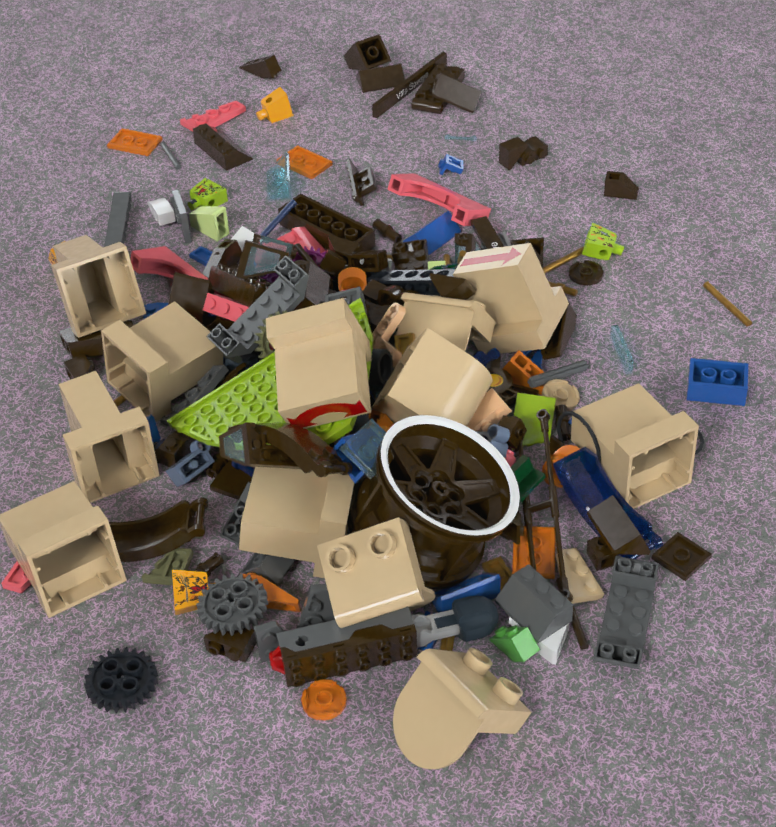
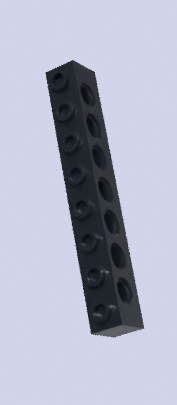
(407, 279)

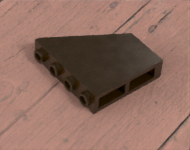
(89, 344)

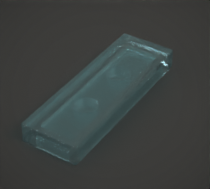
(621, 349)

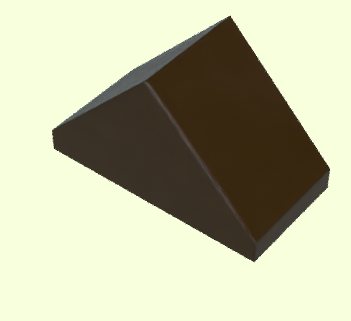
(511, 151)

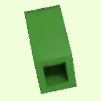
(515, 642)

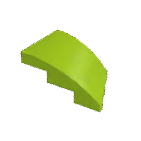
(526, 409)

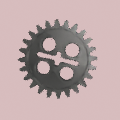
(232, 604)

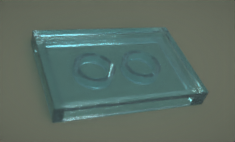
(363, 447)

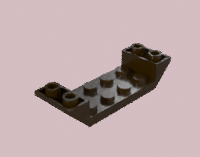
(410, 255)

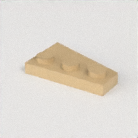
(580, 578)

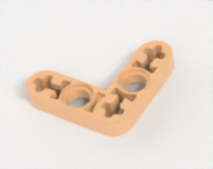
(381, 336)

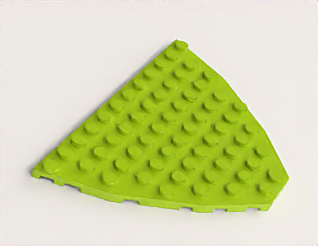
(253, 399)

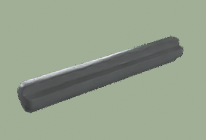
(557, 373)

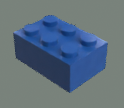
(717, 382)

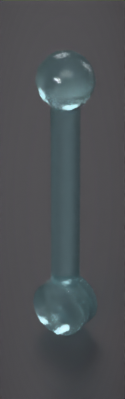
(472, 138)

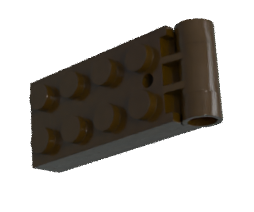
(423, 98)

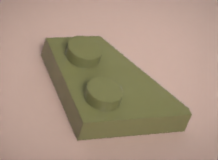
(175, 560)

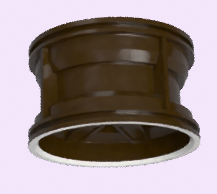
(445, 487)

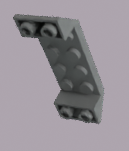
(282, 295)
(627, 613)

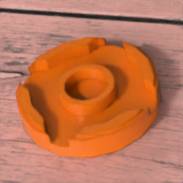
(330, 700)

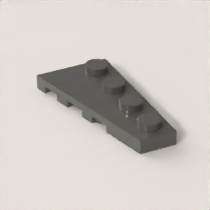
(206, 385)

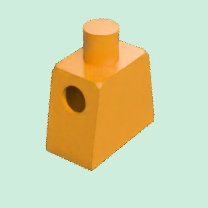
(275, 106)

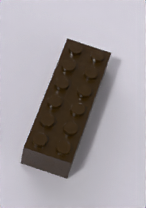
(324, 221)
(241, 290)

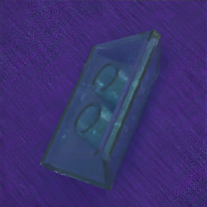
(279, 180)

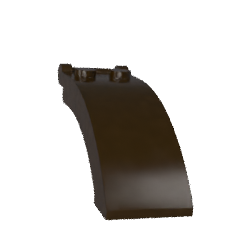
(303, 448)
(159, 533)

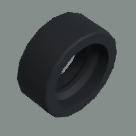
(380, 367)

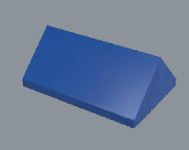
(436, 232)
(481, 585)

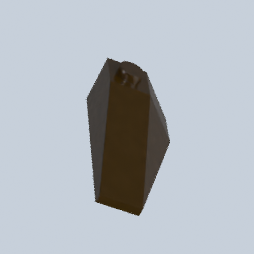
(560, 335)
(172, 448)

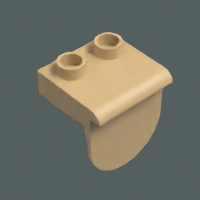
(448, 317)
(373, 573)
(450, 703)

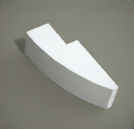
(162, 211)

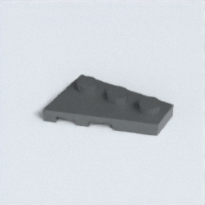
(316, 607)

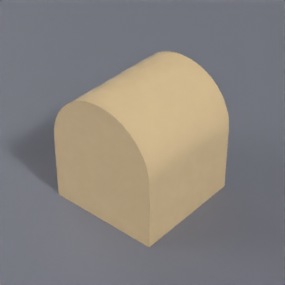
(434, 381)

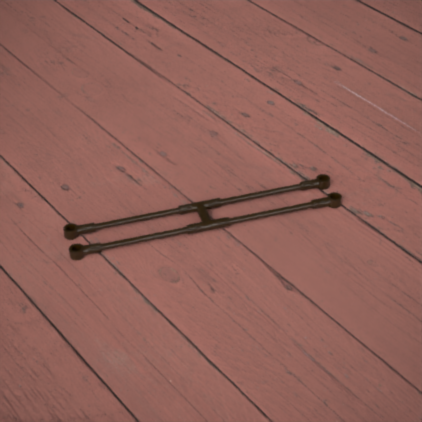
(552, 502)

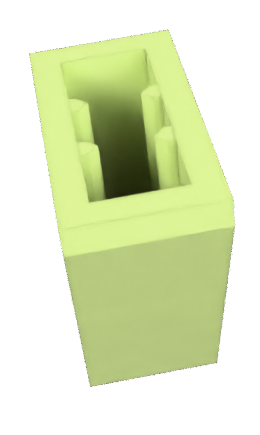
(210, 221)

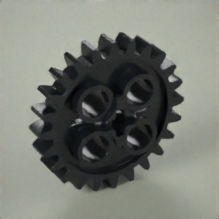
(121, 680)

